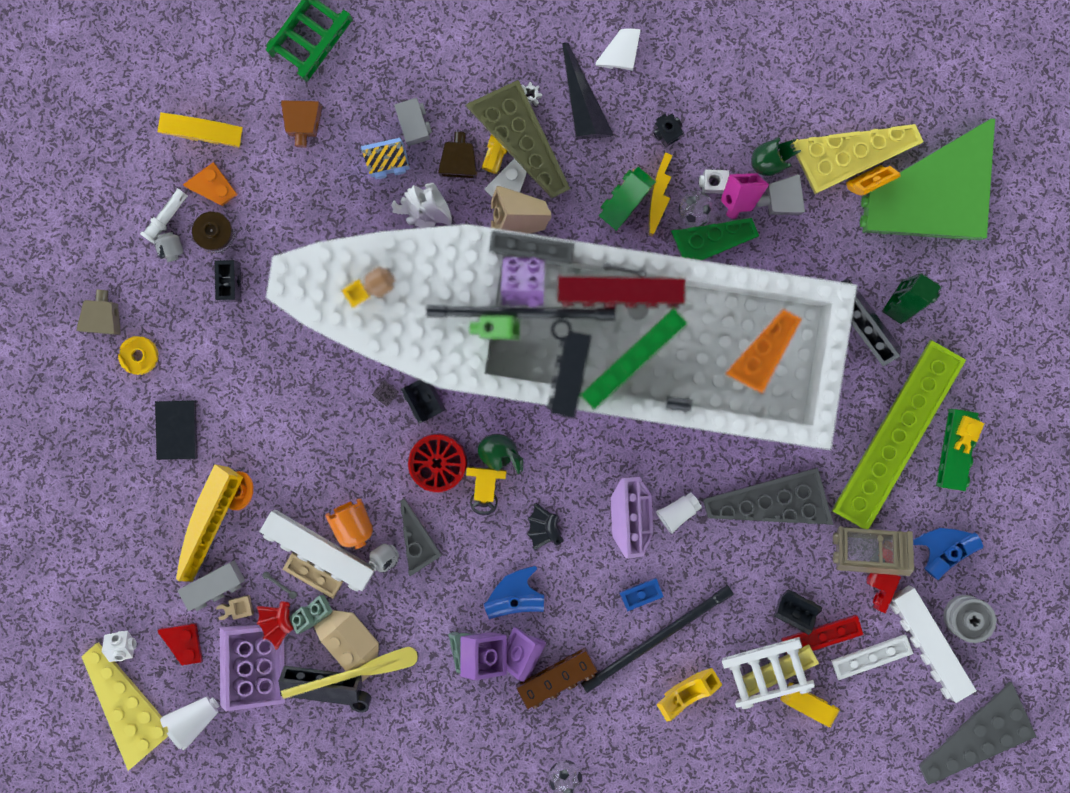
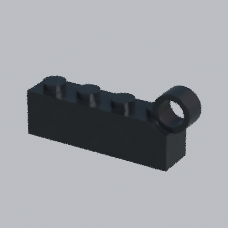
(873, 330)
(570, 372)
(344, 692)

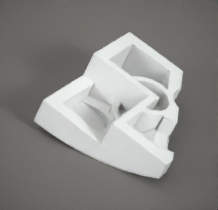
(621, 50)

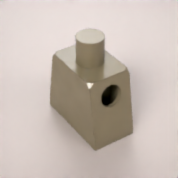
(99, 315)

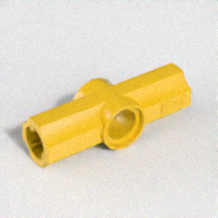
(494, 156)

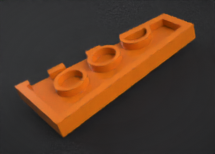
(762, 357)

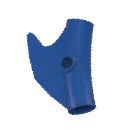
(941, 544)
(514, 587)

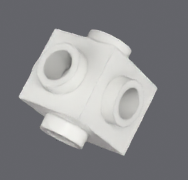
(118, 646)

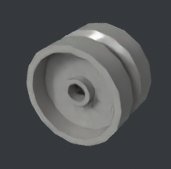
(969, 618)

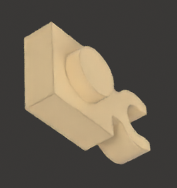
(238, 607)

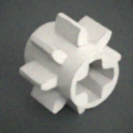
(534, 91)

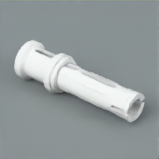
(159, 223)

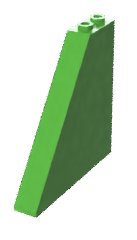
(939, 194)

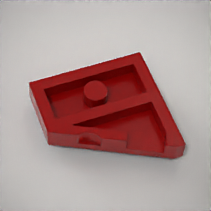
(183, 643)

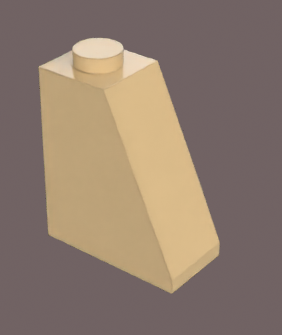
(518, 212)

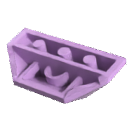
(632, 517)

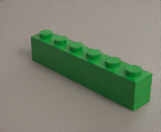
(633, 359)

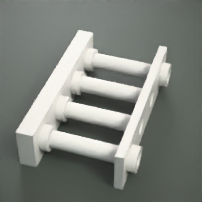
(772, 653)

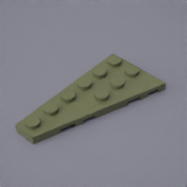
(514, 124)

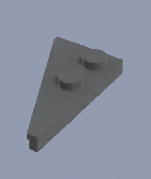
(419, 545)

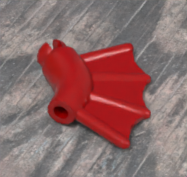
(275, 622)

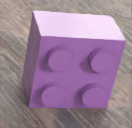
(483, 655)

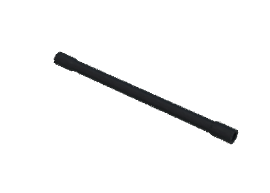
(444, 311)
(717, 598)

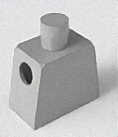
(784, 197)

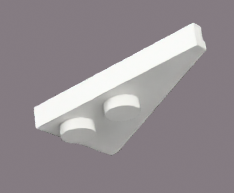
(510, 177)

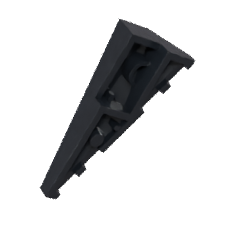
(586, 112)

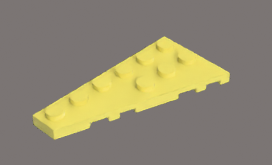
(128, 712)

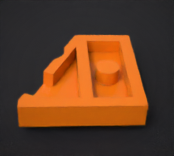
(212, 185)

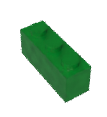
(626, 197)

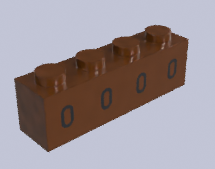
(556, 678)

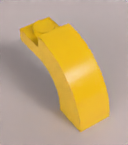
(688, 691)

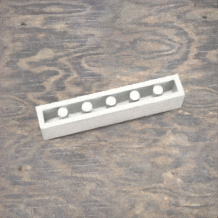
(317, 550)
(932, 644)

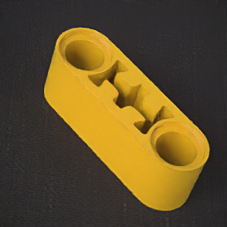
(812, 706)

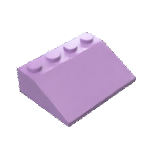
(249, 668)

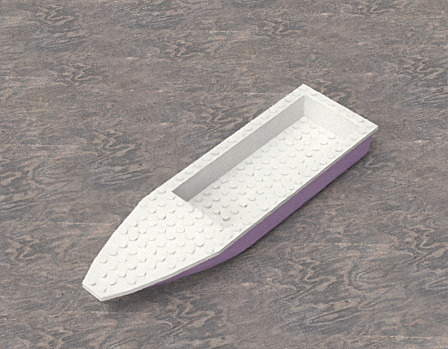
(454, 268)

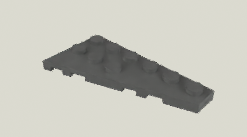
(783, 499)
(985, 734)

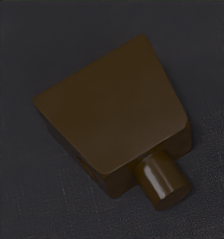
(458, 158)

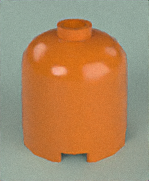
(351, 524)

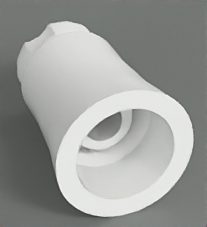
(678, 512)

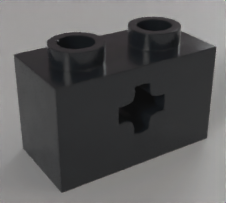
(227, 280)

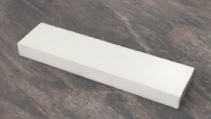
(872, 657)

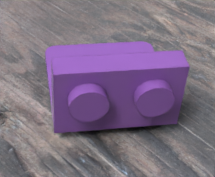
(522, 282)

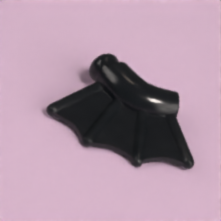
(543, 527)

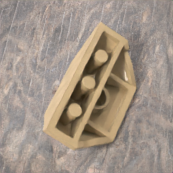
(347, 640)

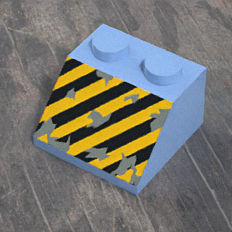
(386, 158)

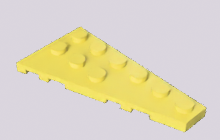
(844, 155)

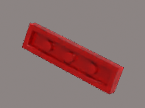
(830, 633)

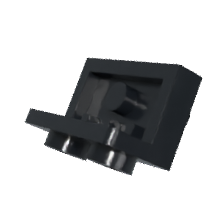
(423, 400)
(797, 611)

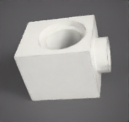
(720, 175)

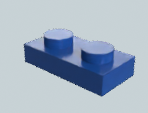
(641, 594)

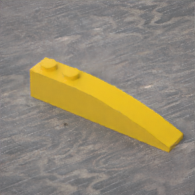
(206, 519)

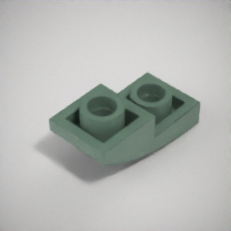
(310, 615)

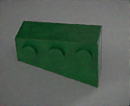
(911, 297)

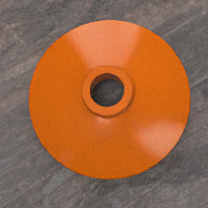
(244, 493)

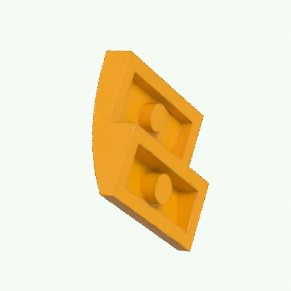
(872, 180)

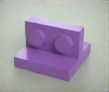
(523, 653)

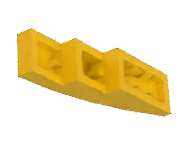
(199, 129)
(659, 201)

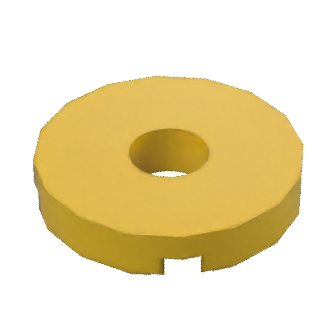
(149, 352)

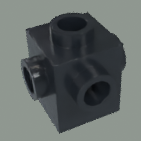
(668, 136)

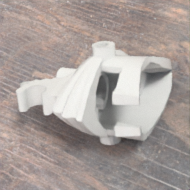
(424, 207)

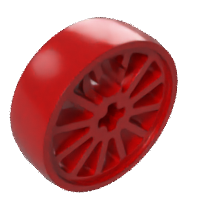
(417, 476)

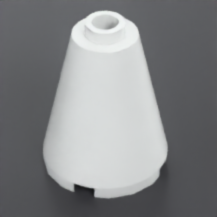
(189, 721)

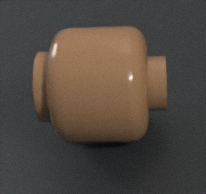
(379, 282)

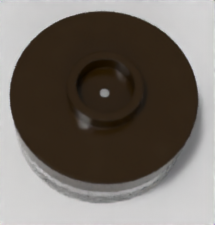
(213, 232)

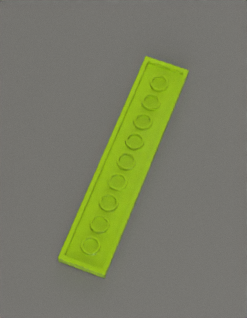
(898, 435)

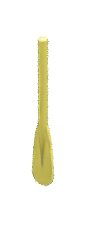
(386, 663)

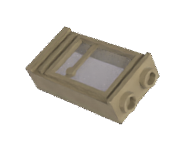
(873, 551)

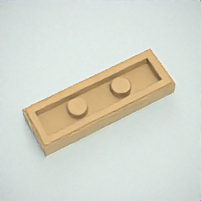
(309, 574)

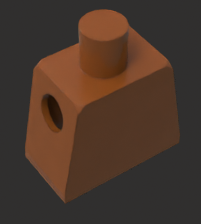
(301, 119)

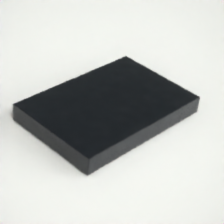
(176, 430)

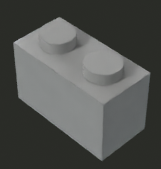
(412, 121)

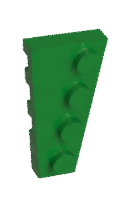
(712, 239)

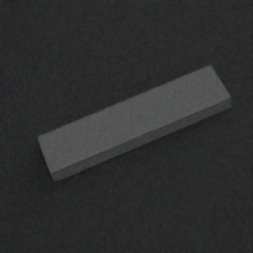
(531, 247)

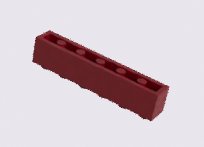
(621, 290)

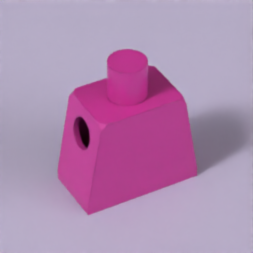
(743, 193)

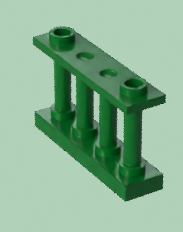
(317, 52)

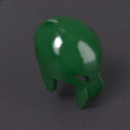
(767, 158)
(498, 451)

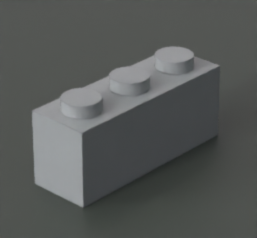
(211, 586)

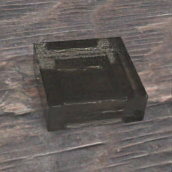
(385, 393)

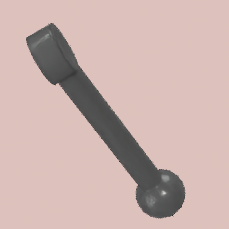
(641, 273)
(292, 594)

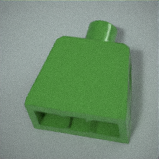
(503, 328)

